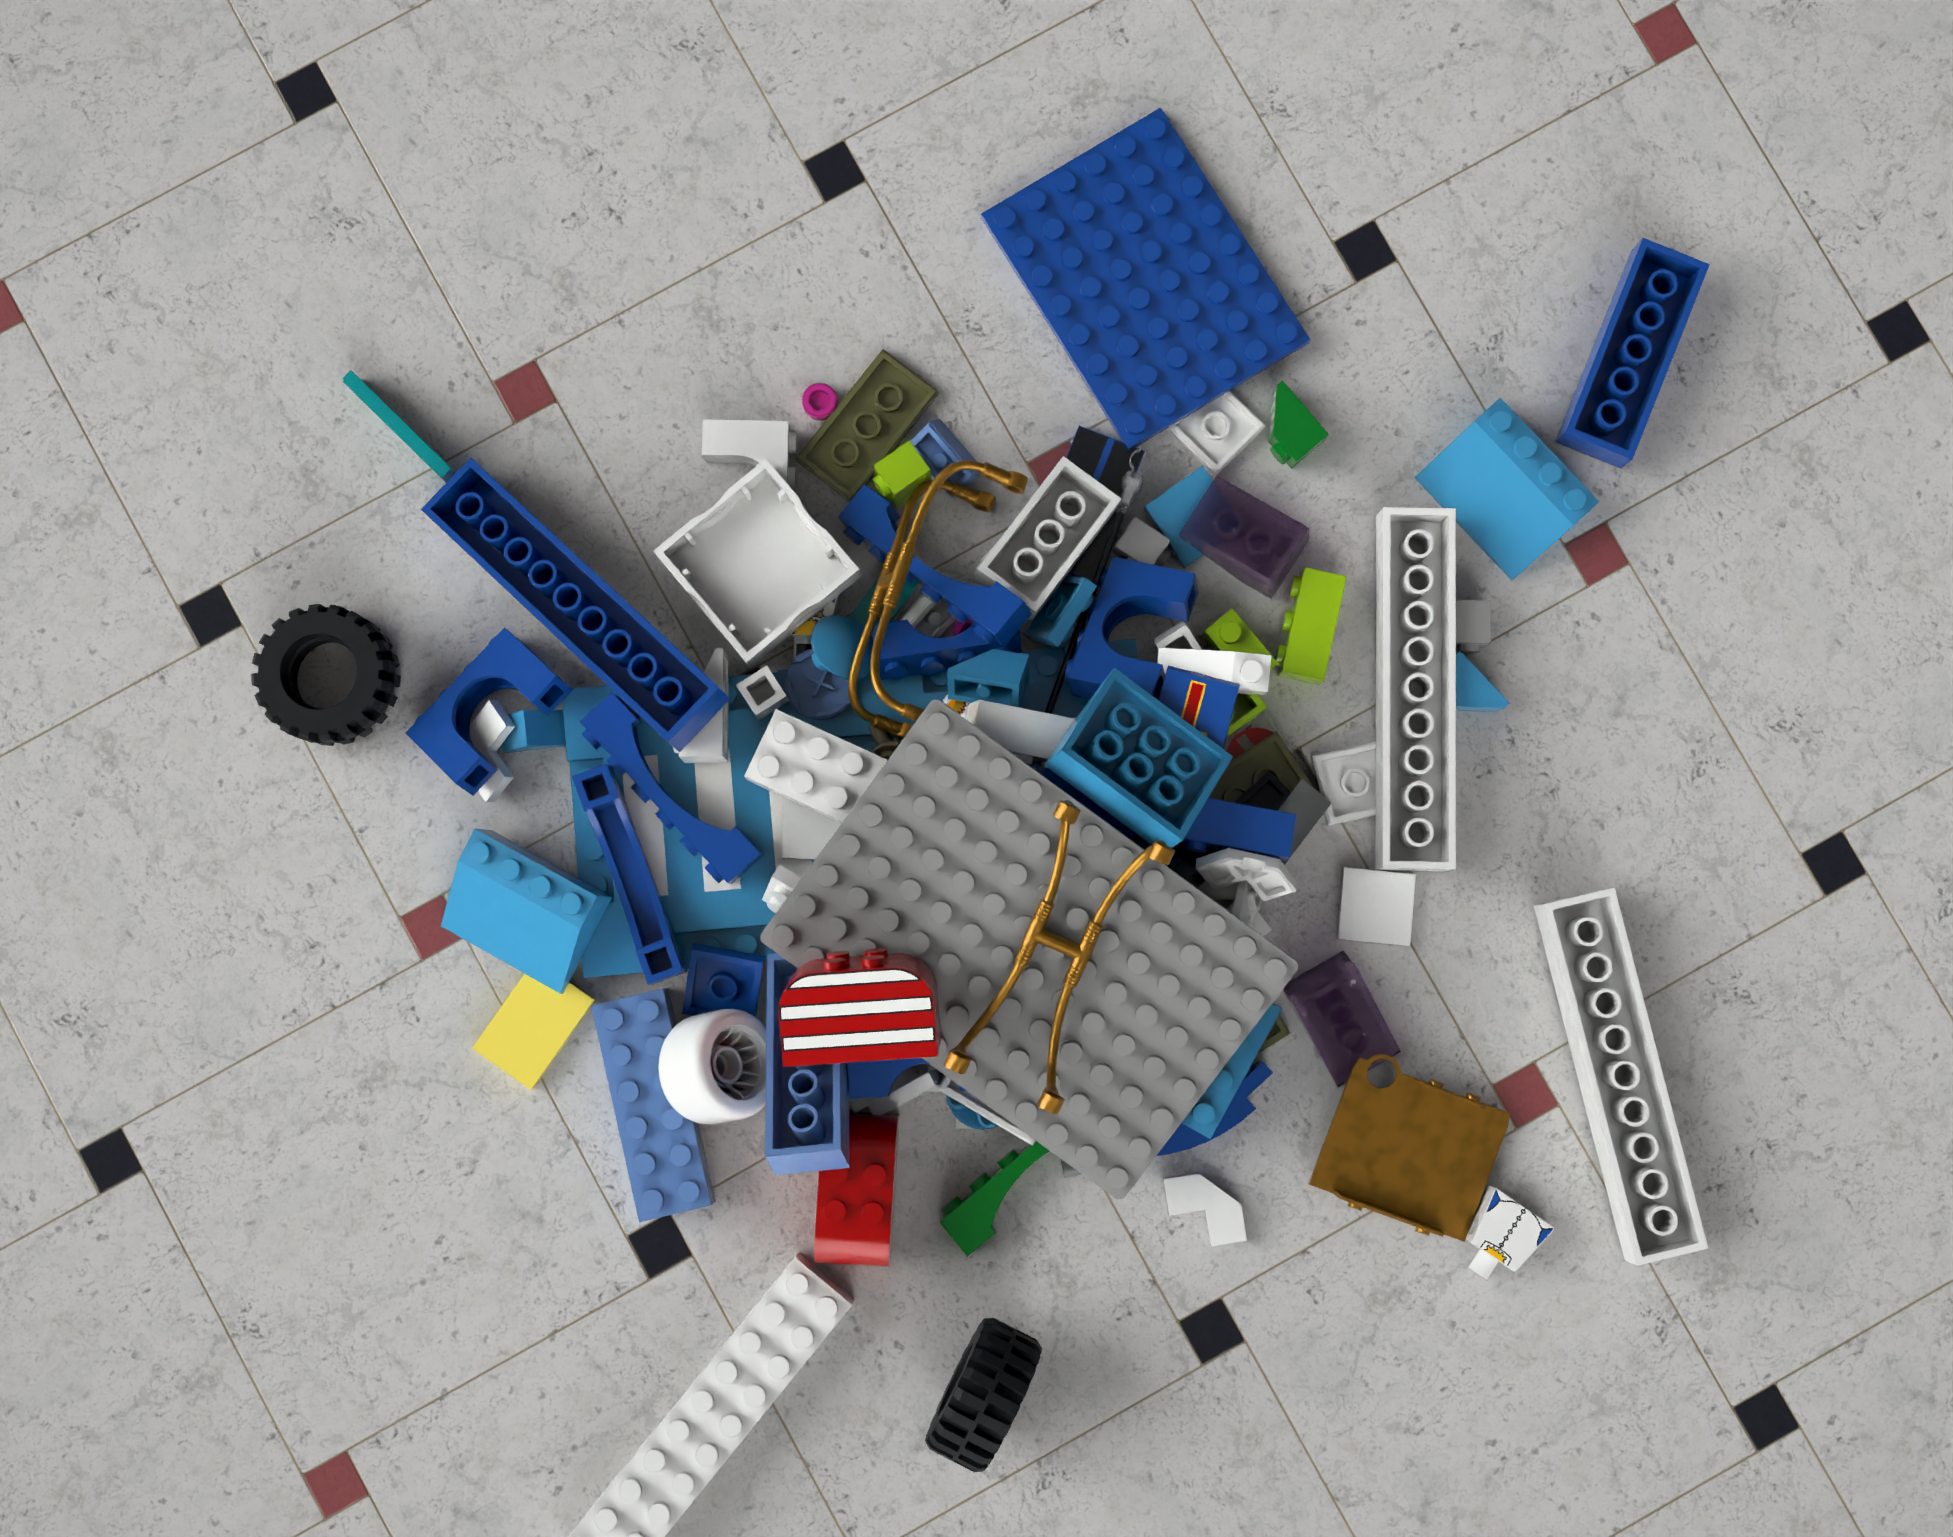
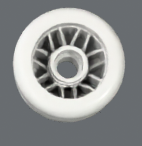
(715, 1066)

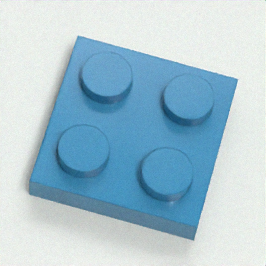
(1056, 618)

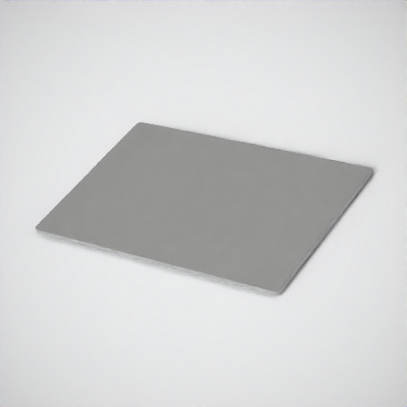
(951, 868)

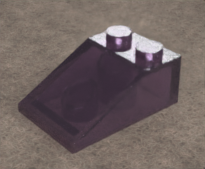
(1245, 536)
(1340, 1016)

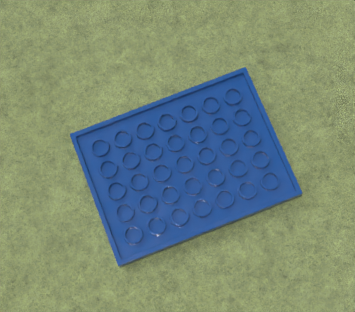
(1145, 279)

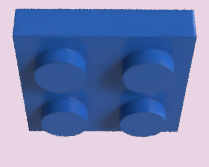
(722, 980)

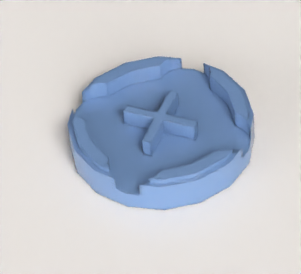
(815, 691)

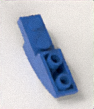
(1239, 1108)

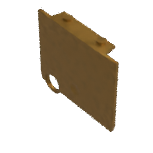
(1410, 1150)

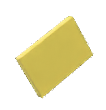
(532, 1028)

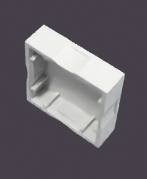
(758, 563)

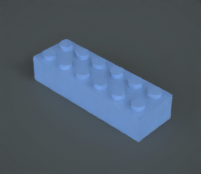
(803, 1103)
(658, 1143)

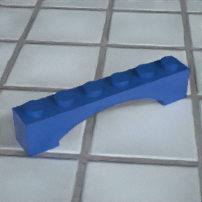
(992, 609)
(614, 728)
(631, 873)

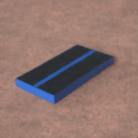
(1107, 463)

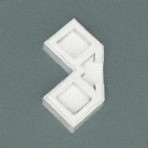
(487, 734)
(1265, 874)
(1196, 1193)

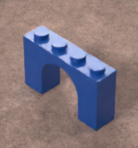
(1127, 591)
(445, 725)

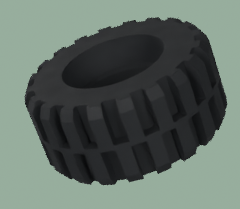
(289, 646)
(984, 1395)

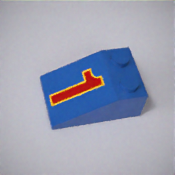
(1201, 701)

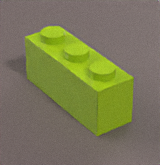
(1310, 625)

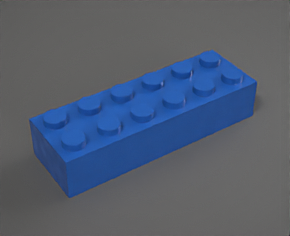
(1632, 353)

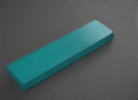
(397, 425)

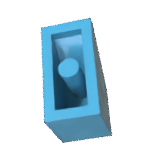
(990, 677)

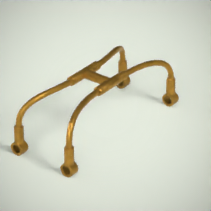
(895, 573)
(1068, 813)

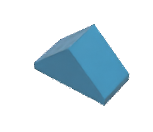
(1474, 689)
(534, 731)

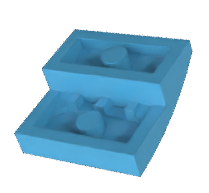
(1174, 508)

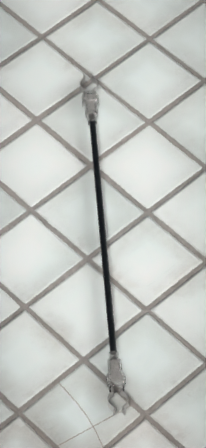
(1130, 486)

